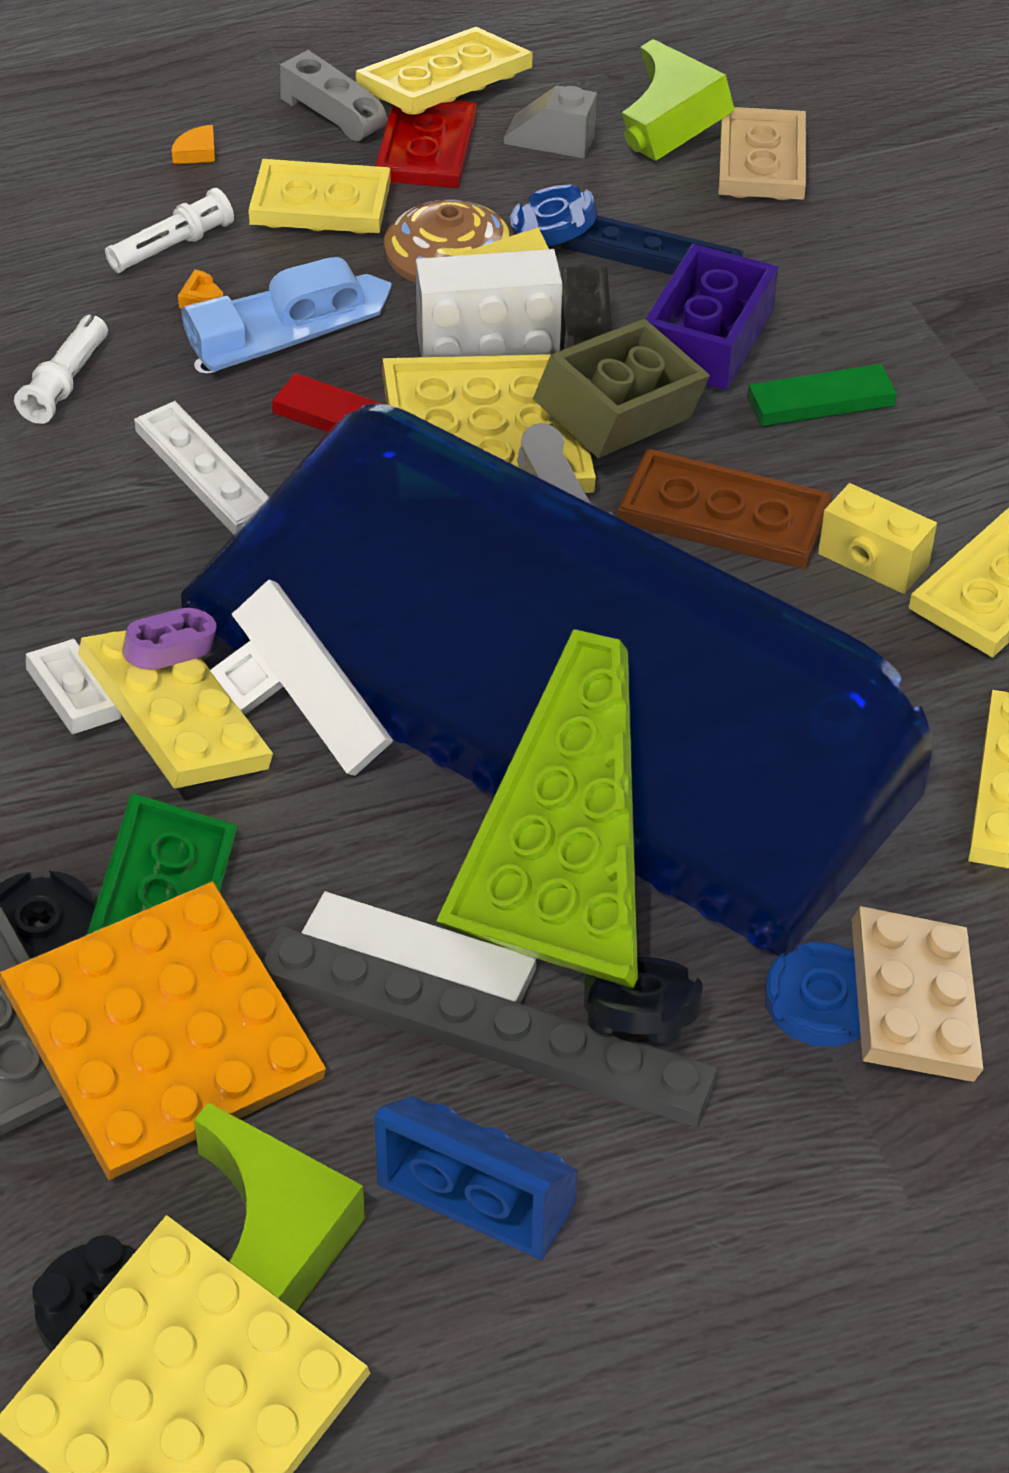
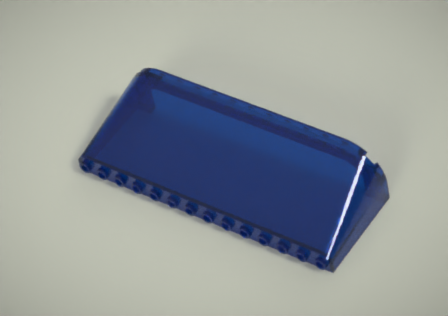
(446, 596)

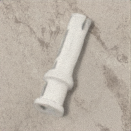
(189, 225)
(54, 379)

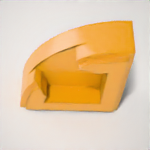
(194, 146)
(198, 289)

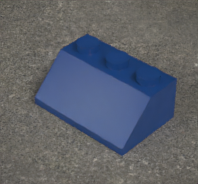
(473, 1174)

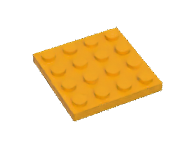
(158, 1024)

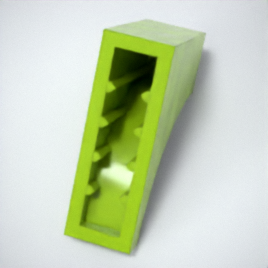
(678, 104)
(294, 1205)

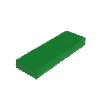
(821, 395)

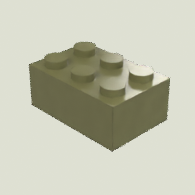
(620, 387)

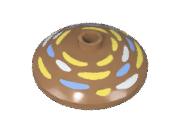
(440, 230)

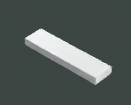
(201, 464)
(312, 677)
(421, 946)

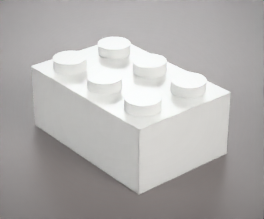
(489, 304)

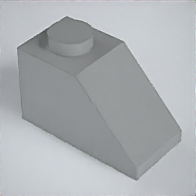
(556, 122)

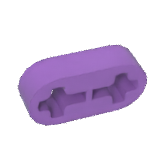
(169, 638)

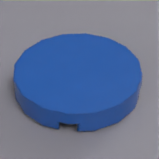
(558, 212)
(815, 994)

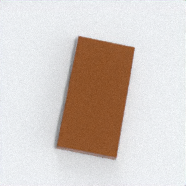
(725, 508)

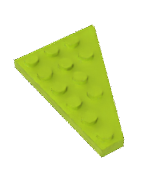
(558, 839)

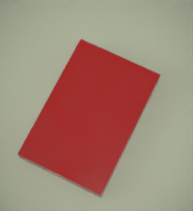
(428, 145)

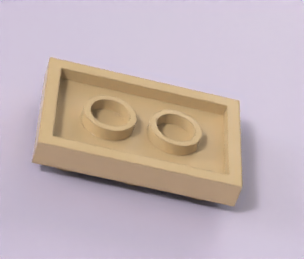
(763, 154)
(916, 994)

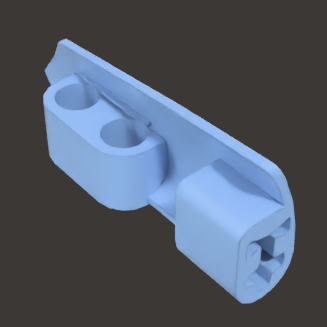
(297, 308)

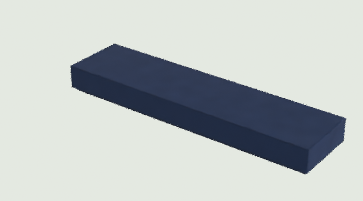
(637, 245)

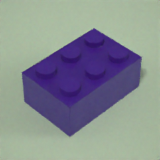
(716, 309)

